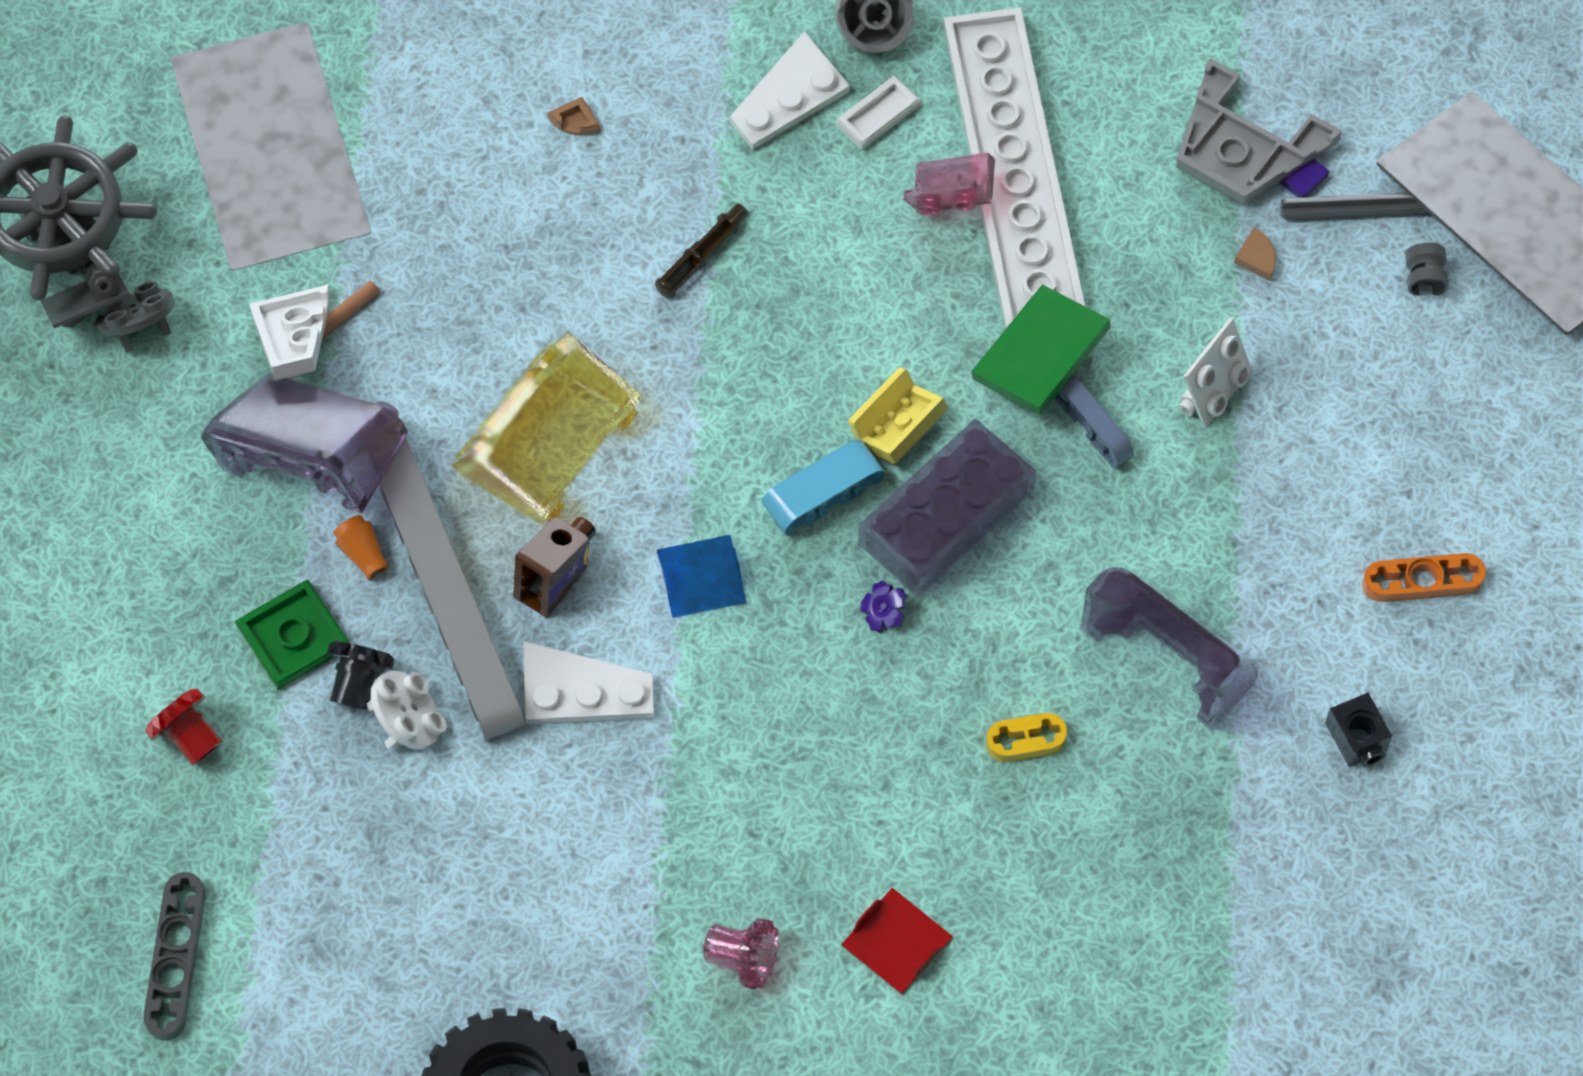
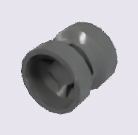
(1426, 268)

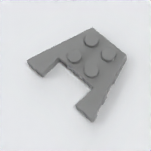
(1238, 154)

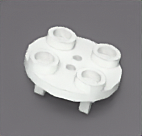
(406, 710)

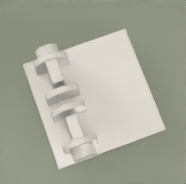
(1216, 375)

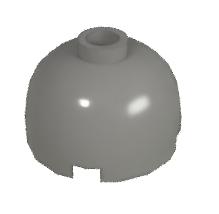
(874, 24)

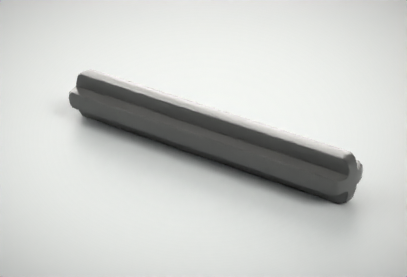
(1350, 206)

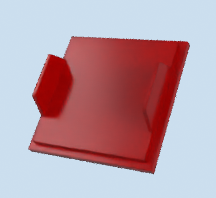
(896, 940)

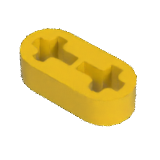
(1026, 727)

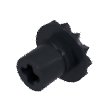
(356, 672)

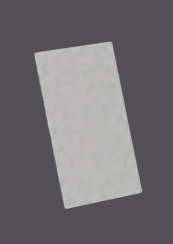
(270, 146)
(1499, 202)

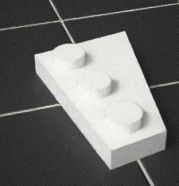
(580, 688)

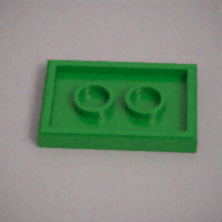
(1041, 349)

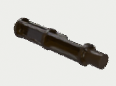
(699, 252)

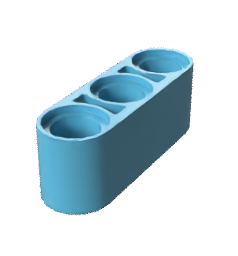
(823, 485)

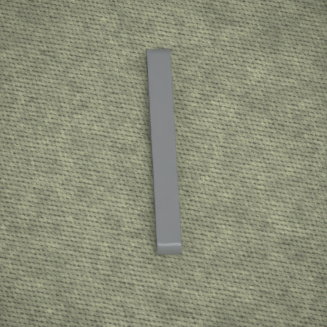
(449, 597)

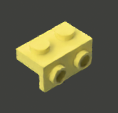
(896, 417)

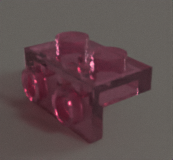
(952, 184)

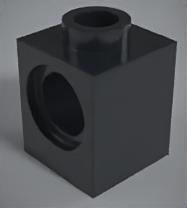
(1364, 715)

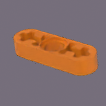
(1455, 585)

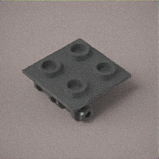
(94, 293)

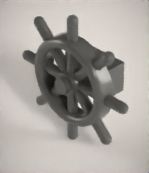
(51, 213)

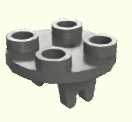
(137, 312)

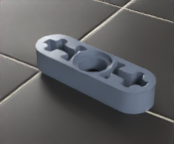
(1101, 429)

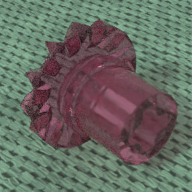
(747, 951)

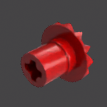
(185, 727)

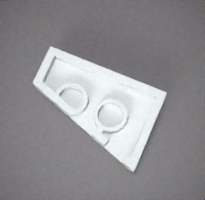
(789, 93)
(292, 330)

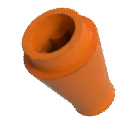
(359, 543)

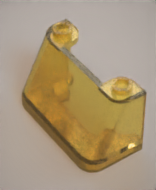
(547, 428)

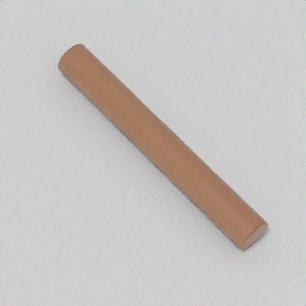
(350, 307)

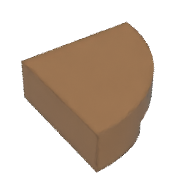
(574, 118)
(1257, 255)

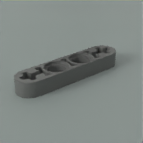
(178, 956)

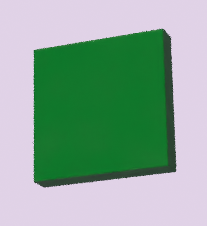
(291, 633)

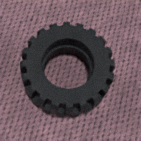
(507, 1041)

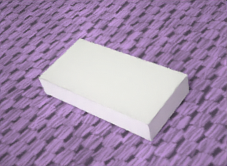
(878, 112)

